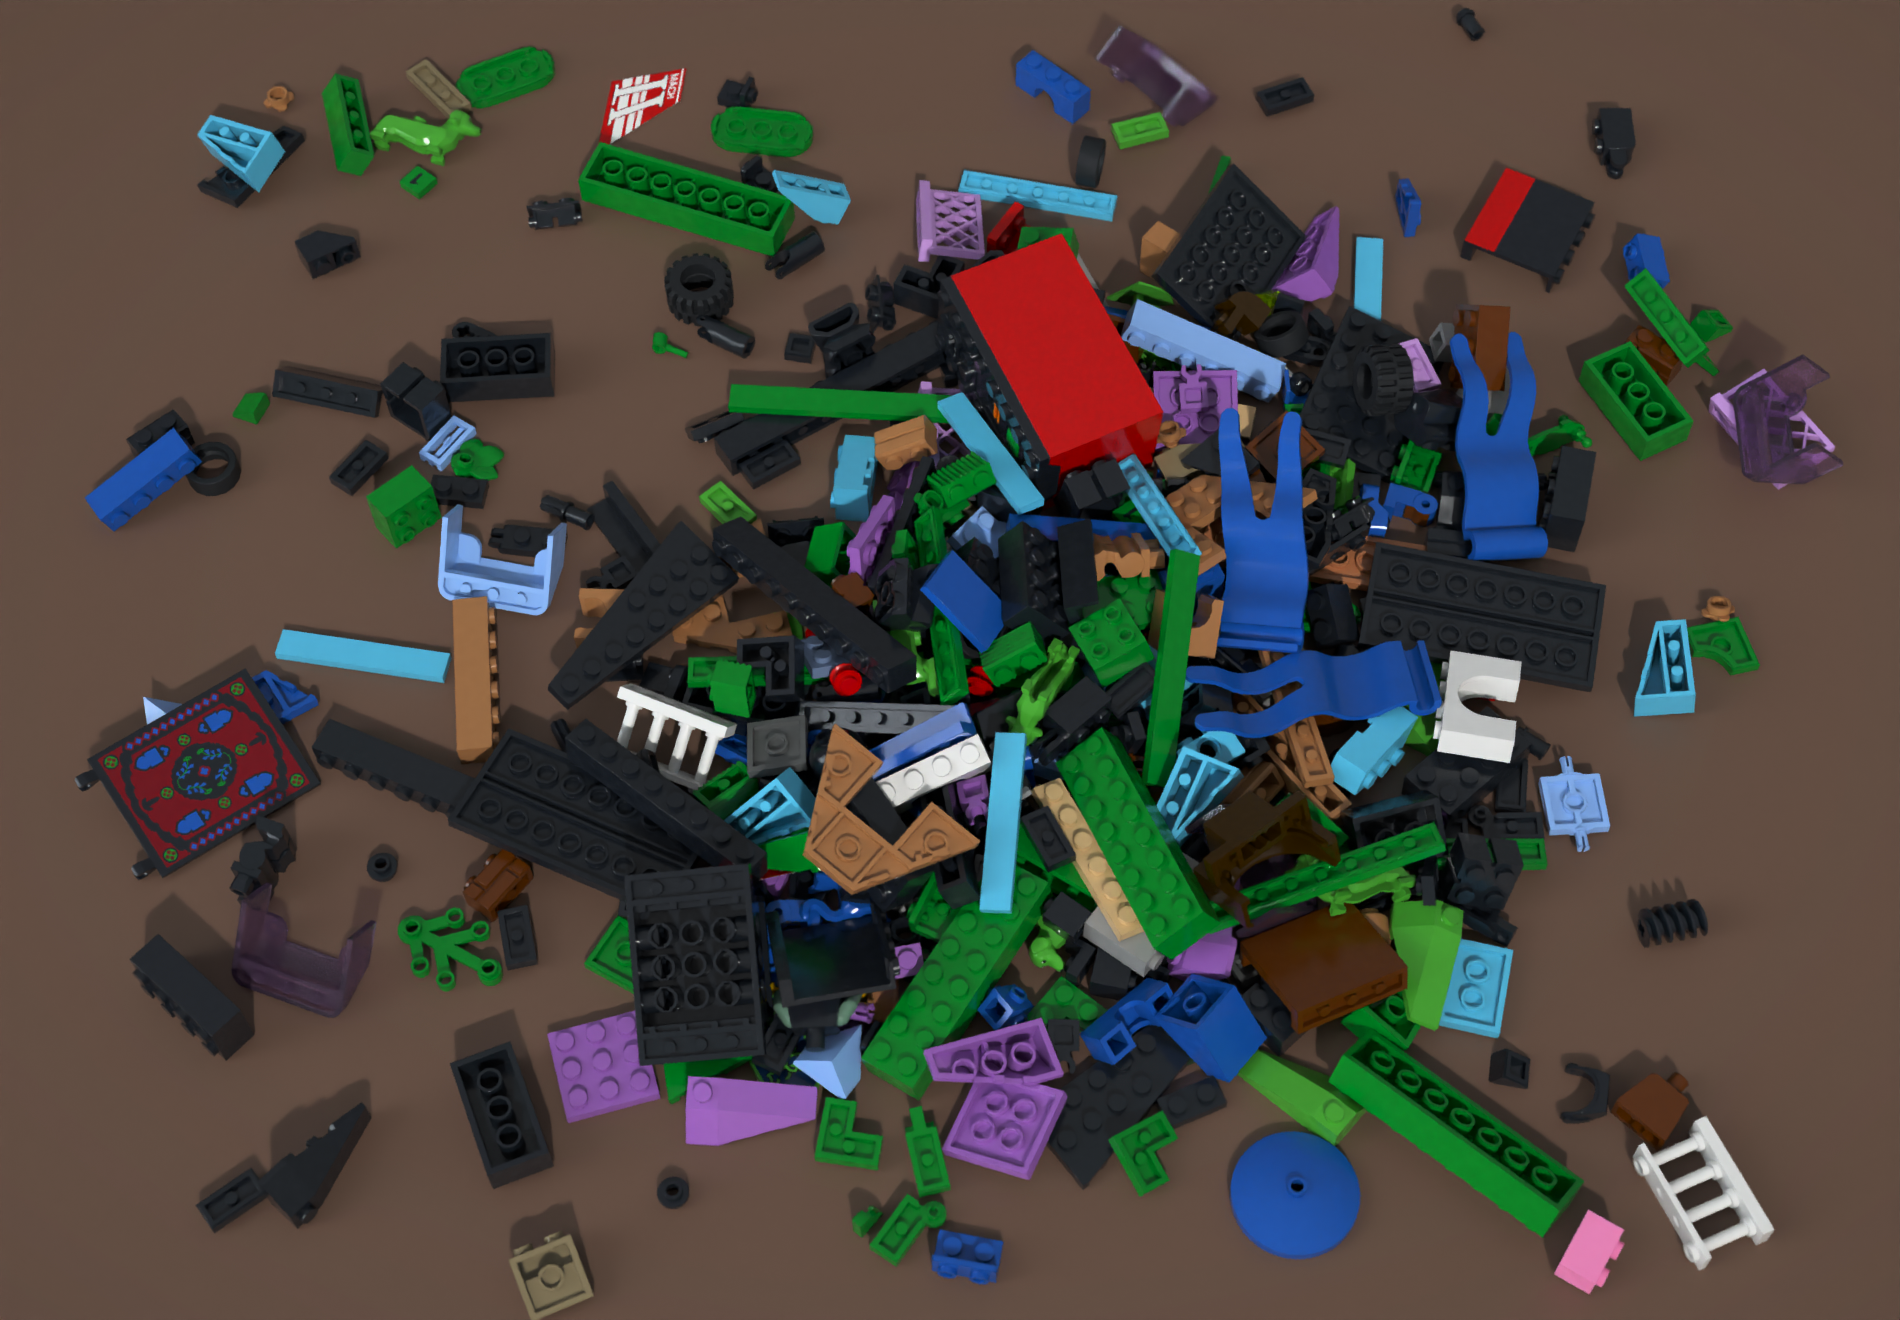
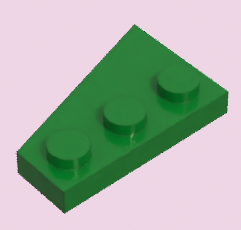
(677, 1073)

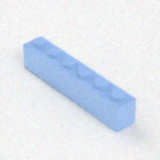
(1193, 345)

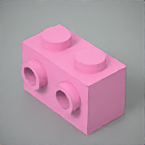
(1589, 1252)

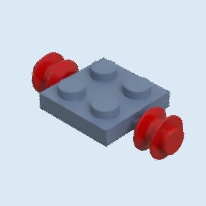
(824, 662)

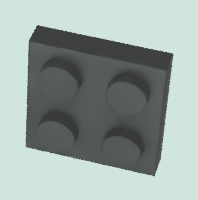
(777, 746)

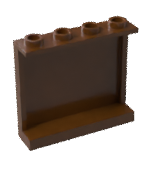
(1325, 965)

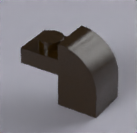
(1240, 311)

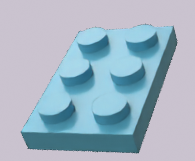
(1477, 989)

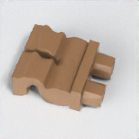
(1128, 554)

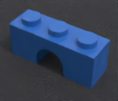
(1068, 94)
(1111, 1033)

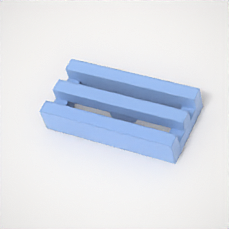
(450, 446)

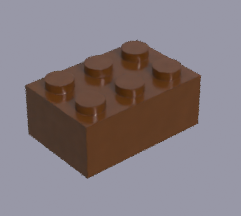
(1487, 337)

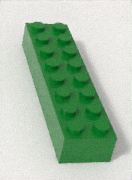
(687, 199)
(1137, 844)
(953, 985)
(1456, 1132)

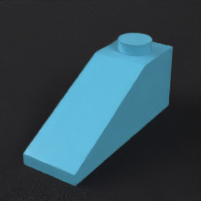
(817, 197)

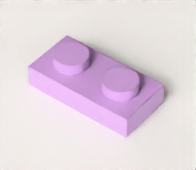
(1424, 374)

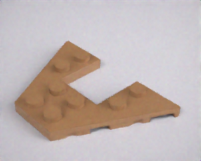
(1200, 504)
(713, 628)
(851, 849)

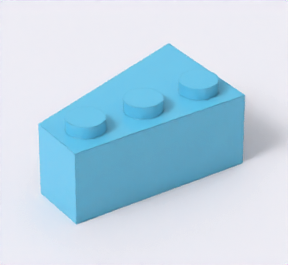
(242, 148)
(854, 478)
(1667, 673)
(1373, 751)
(1194, 790)
(775, 809)

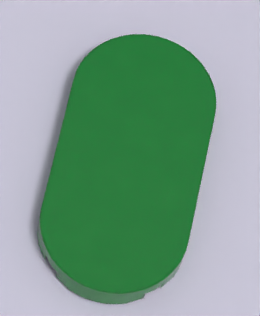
(506, 77)
(762, 131)

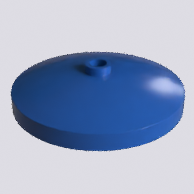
(1291, 1221)

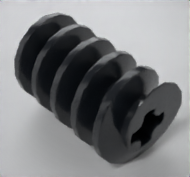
(1671, 920)

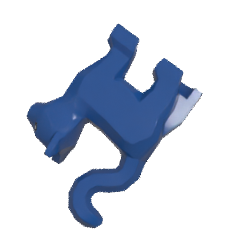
(845, 910)

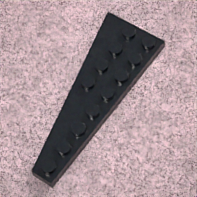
(663, 595)
(1112, 1100)

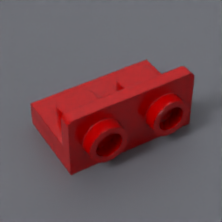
(1007, 231)

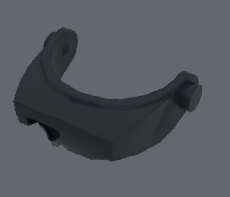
(1599, 1104)

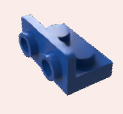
(967, 1257)

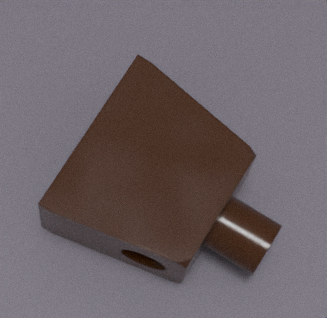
(1653, 1107)

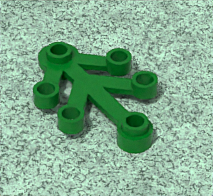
(446, 947)

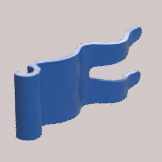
(1498, 468)
(1264, 557)
(1336, 686)

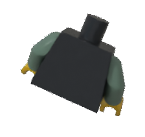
(816, 1018)

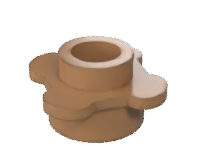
(278, 98)
(1170, 434)
(1718, 609)

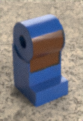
(1410, 505)

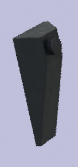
(1319, 516)
(302, 1182)

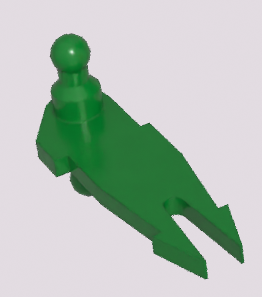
(1553, 438)

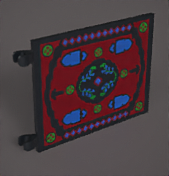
(201, 774)

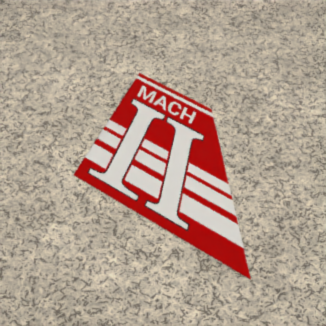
(639, 100)

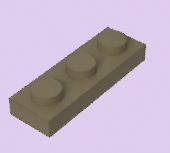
(437, 89)

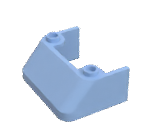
(506, 584)

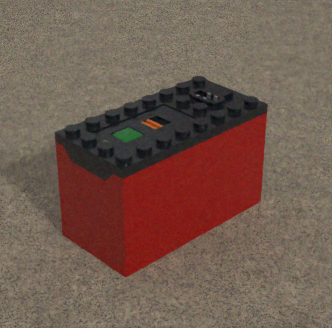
(1045, 364)

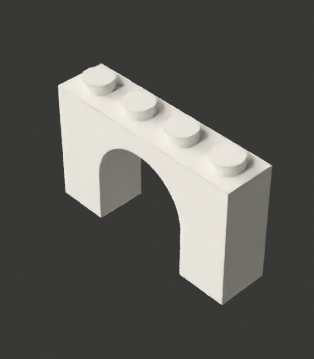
(1468, 732)
(957, 762)

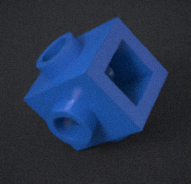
(1005, 1006)

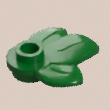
(476, 460)

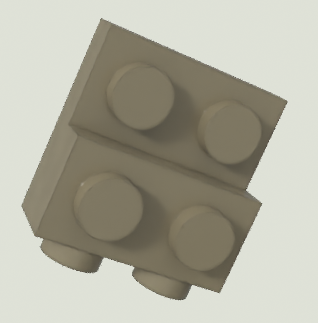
(550, 1275)

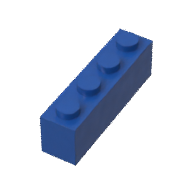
(143, 479)

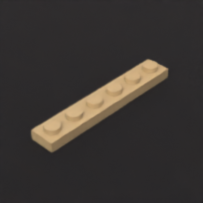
(1089, 859)

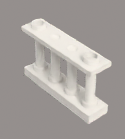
(689, 720)
(1718, 1167)

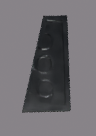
(234, 190)

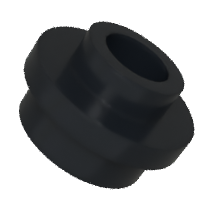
(386, 873)
(679, 1199)

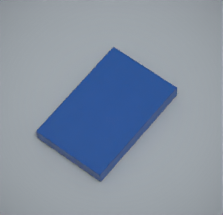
(965, 601)

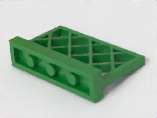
(1670, 321)

